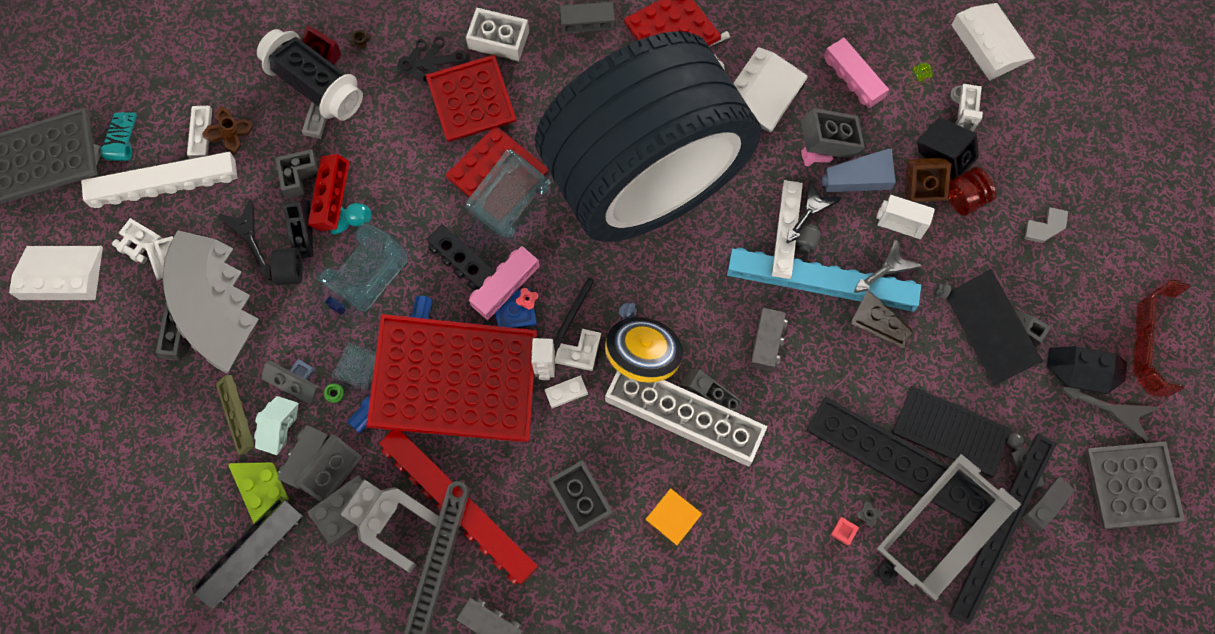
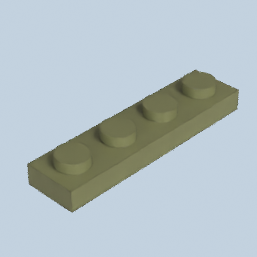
(235, 416)

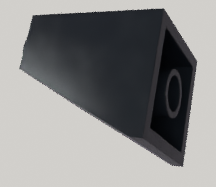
(950, 142)

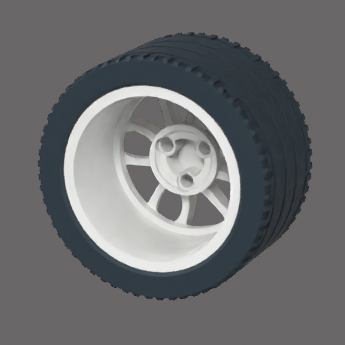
(646, 135)

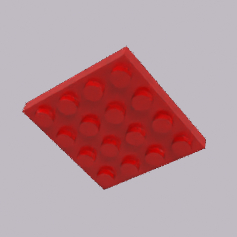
(672, 17)
(471, 98)
(482, 158)

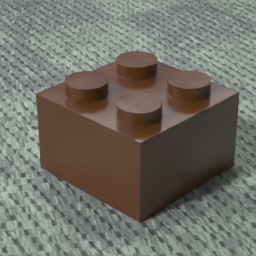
(927, 179)

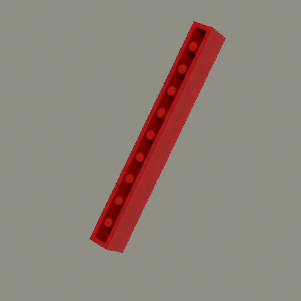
(475, 521)

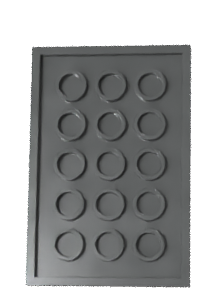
(46, 155)

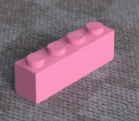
(856, 73)
(504, 282)

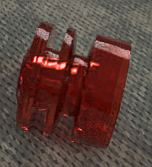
(971, 191)

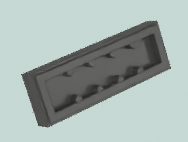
(289, 382)

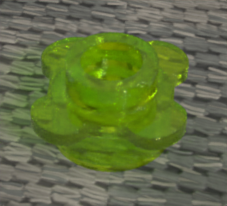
(922, 67)

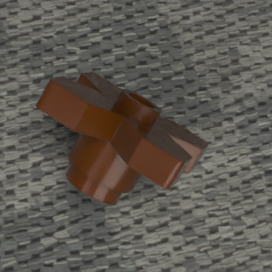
(228, 130)

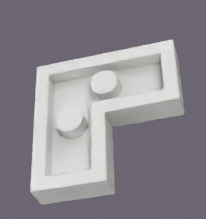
(581, 356)

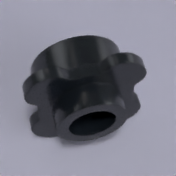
(879, 573)

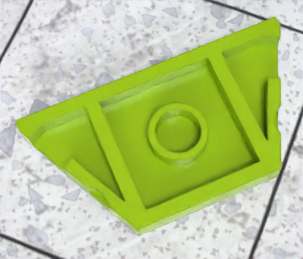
(258, 486)

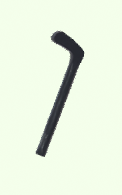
(572, 313)

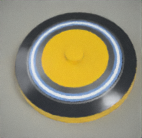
(643, 349)

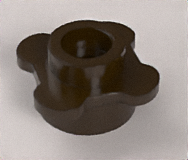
(359, 34)

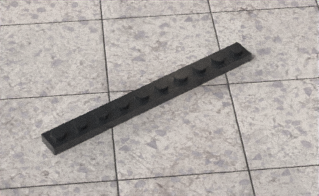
(994, 549)

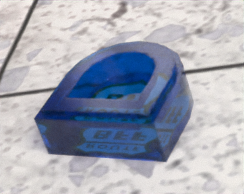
(335, 305)

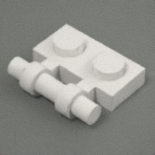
(138, 235)

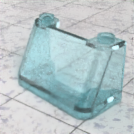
(506, 193)
(367, 269)

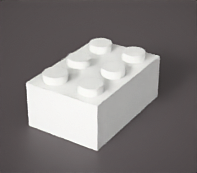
(497, 34)

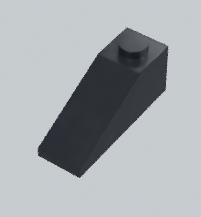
(299, 232)

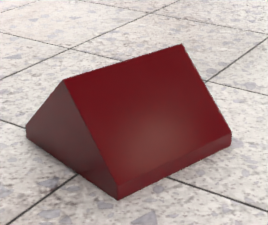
(321, 44)

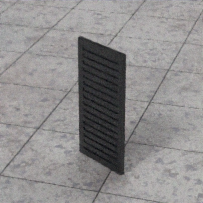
(993, 327)
(951, 430)

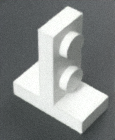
(969, 113)

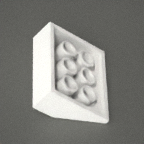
(991, 39)
(769, 86)
(57, 273)

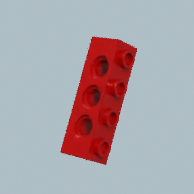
(328, 192)

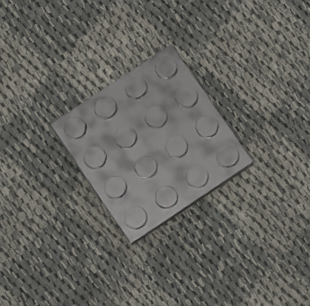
(1134, 485)

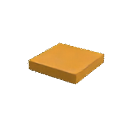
(673, 517)

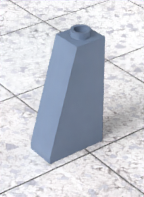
(862, 174)

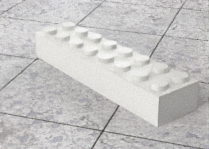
(688, 416)

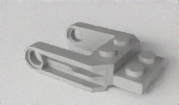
(372, 509)

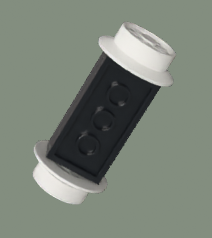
(310, 74)

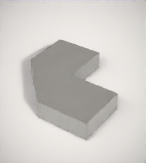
(1041, 232)

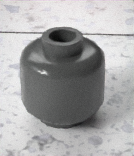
(808, 238)

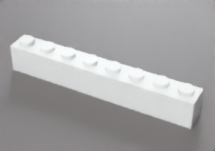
(159, 180)

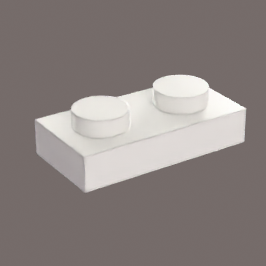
(566, 392)

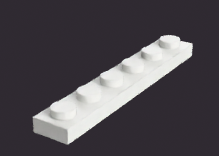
(787, 220)

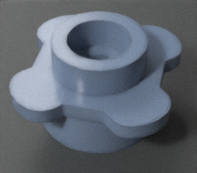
(627, 310)

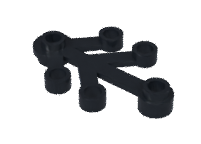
(428, 60)

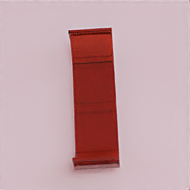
(1143, 346)

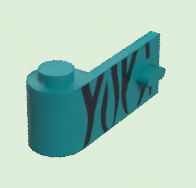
(117, 140)

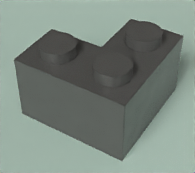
(293, 169)

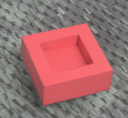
(844, 531)

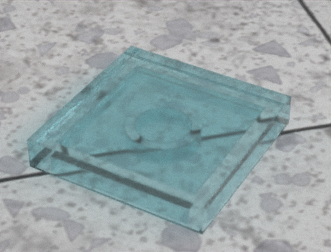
(356, 367)

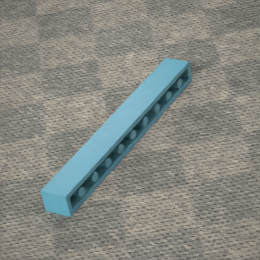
(824, 279)

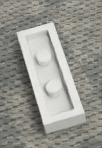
(200, 119)

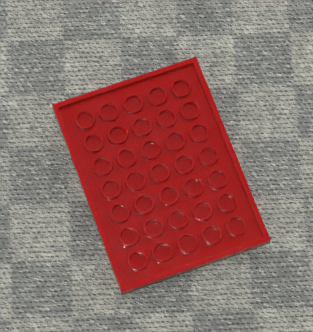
(452, 379)

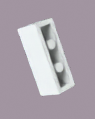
(543, 358)

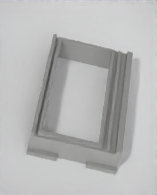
(970, 542)

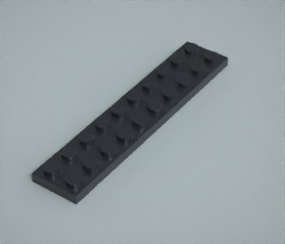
(898, 460)

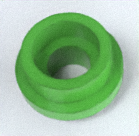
(329, 389)

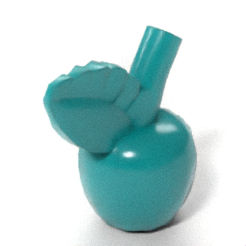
(353, 215)

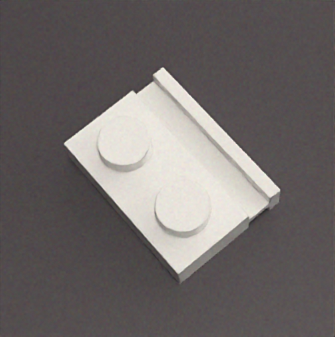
(157, 254)

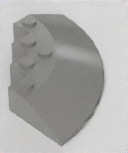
(205, 299)

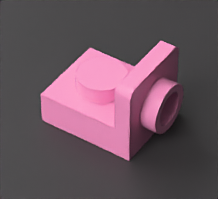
(809, 158)

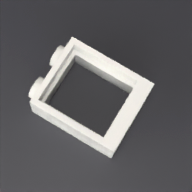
(905, 216)

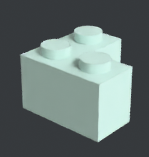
(274, 424)

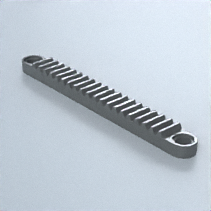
(437, 561)

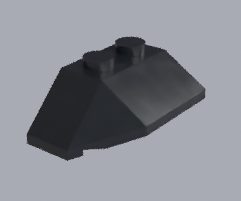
(1087, 368)

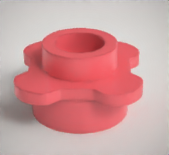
(529, 304)

